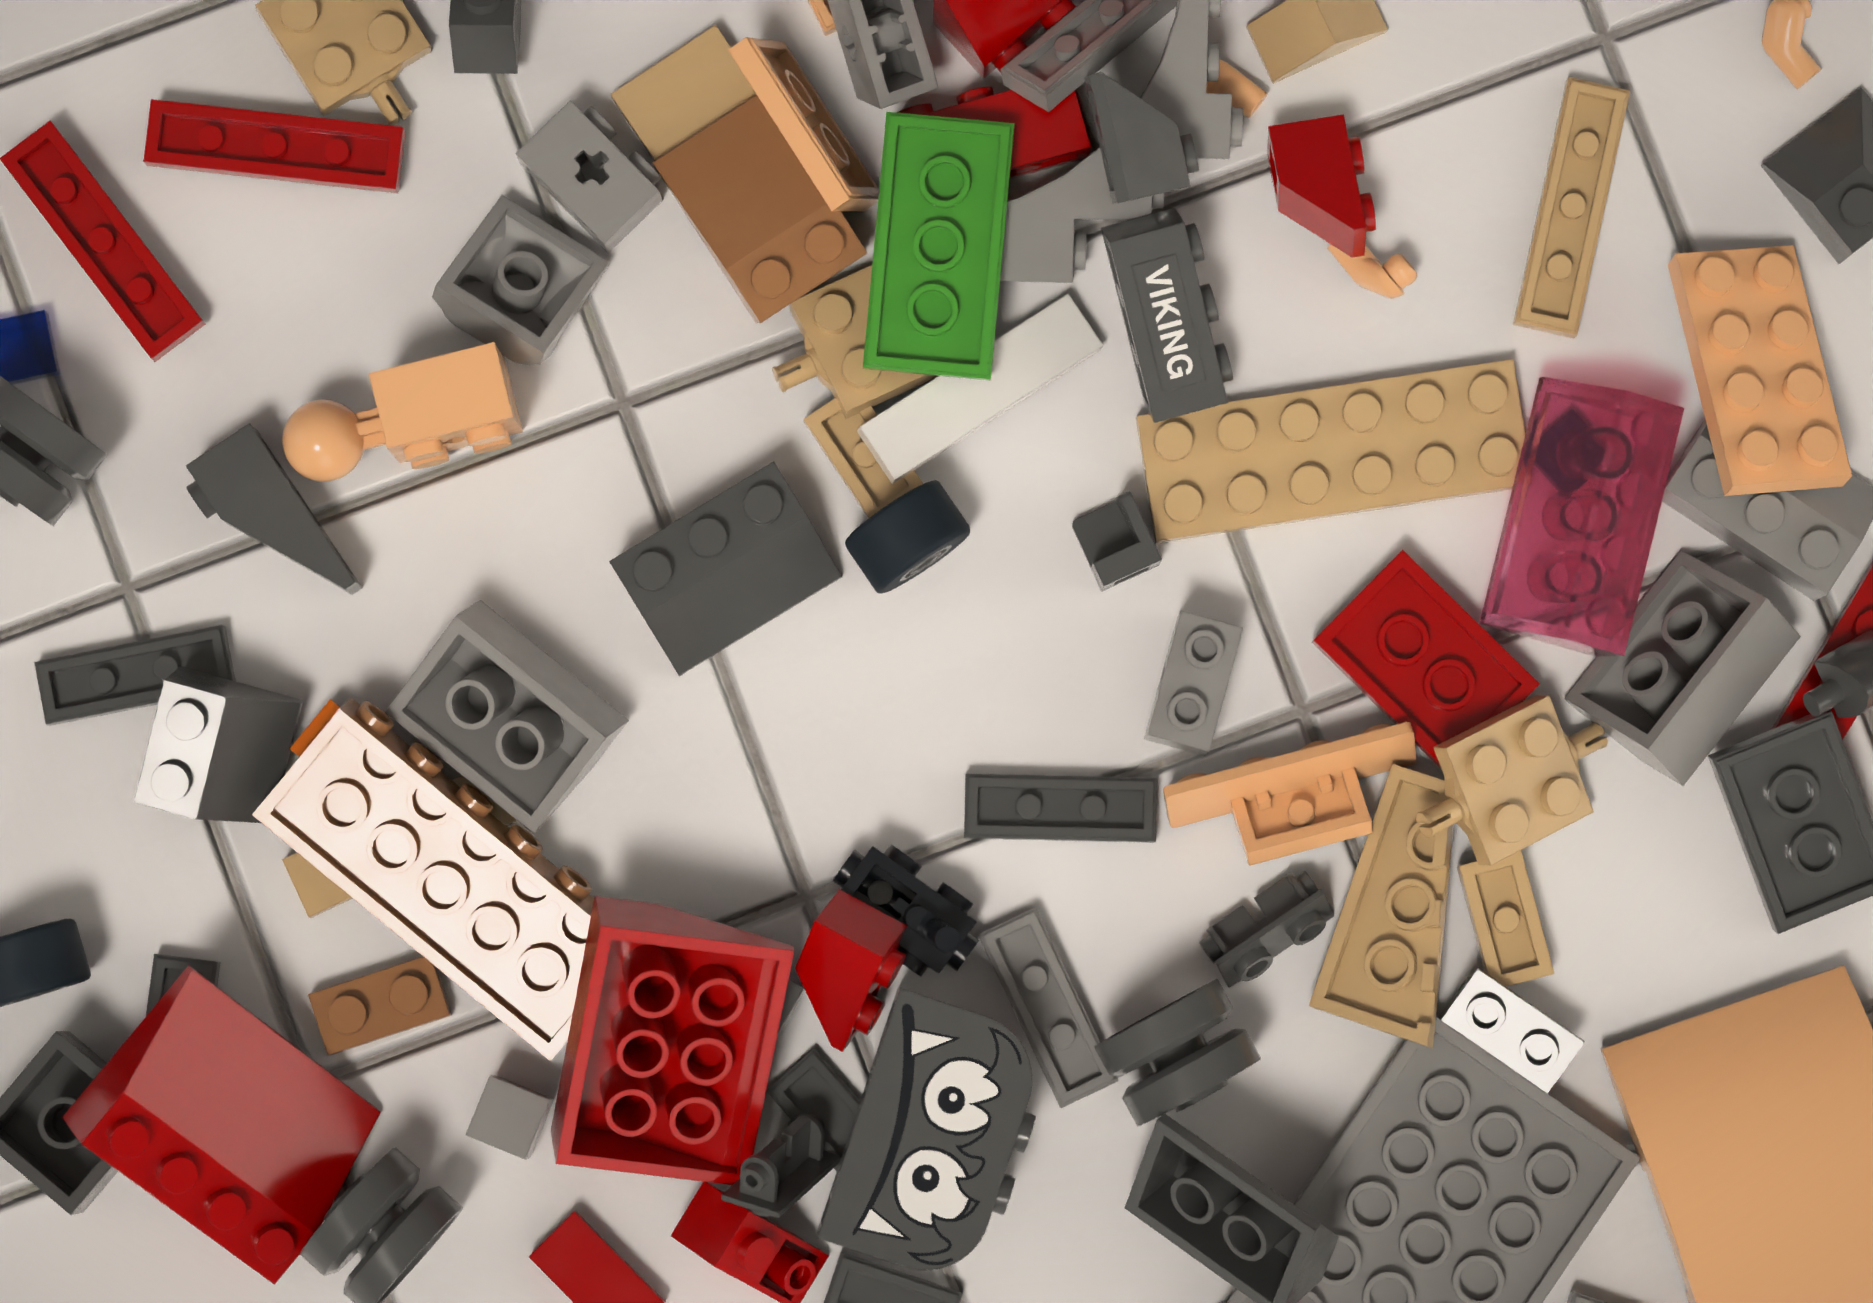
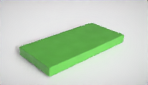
(938, 246)

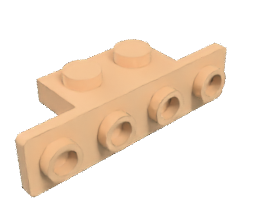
(1296, 797)

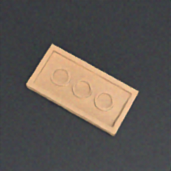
(1759, 370)

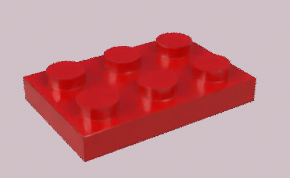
(1422, 656)

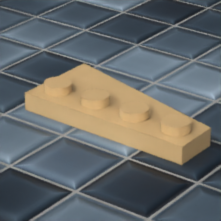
(1392, 923)

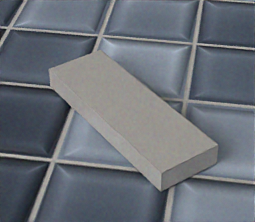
(1079, 47)
(1047, 1006)

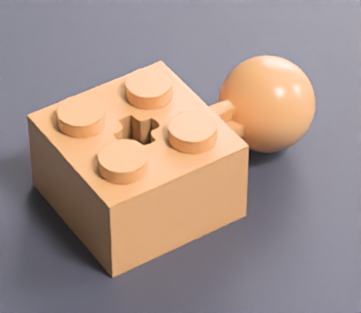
(418, 416)

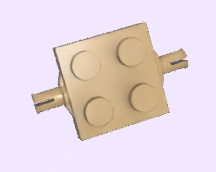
(347, 48)
(834, 345)
(1512, 780)

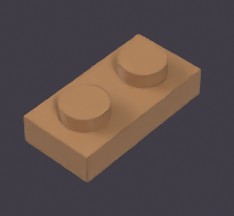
(379, 1005)

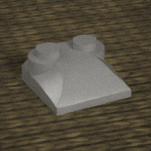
(518, 283)

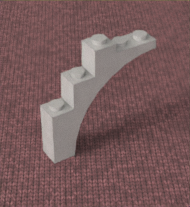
(1040, 225)

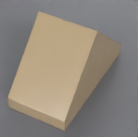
(1312, 31)

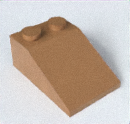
(758, 210)

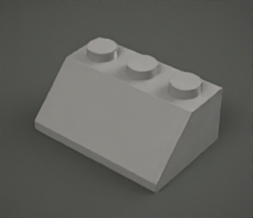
(1792, 534)
(1687, 669)
(506, 715)

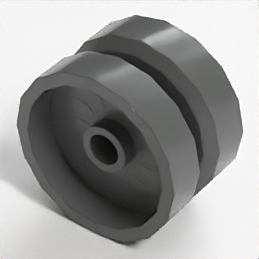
(28, 444)
(1176, 1050)
(377, 1227)

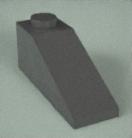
(256, 496)

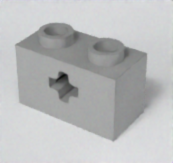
(883, 50)
(603, 210)
(1193, 683)

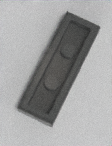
(126, 674)
(1060, 808)

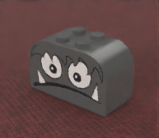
(931, 1137)

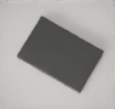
(1799, 819)

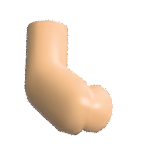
(1372, 275)

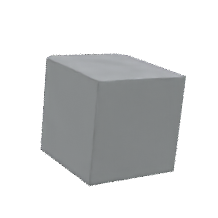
(509, 1117)

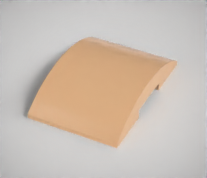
(1760, 1142)

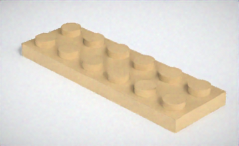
(1333, 451)

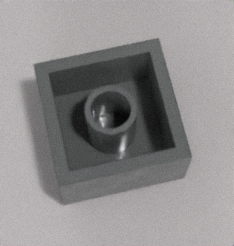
(36, 1135)

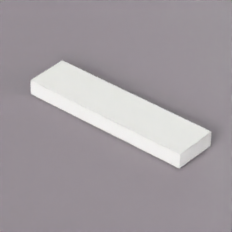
(956, 407)

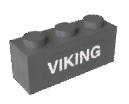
(1167, 314)

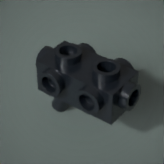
(934, 919)

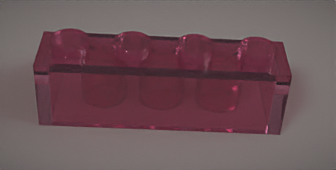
(1582, 516)

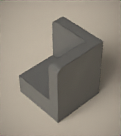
(1116, 542)

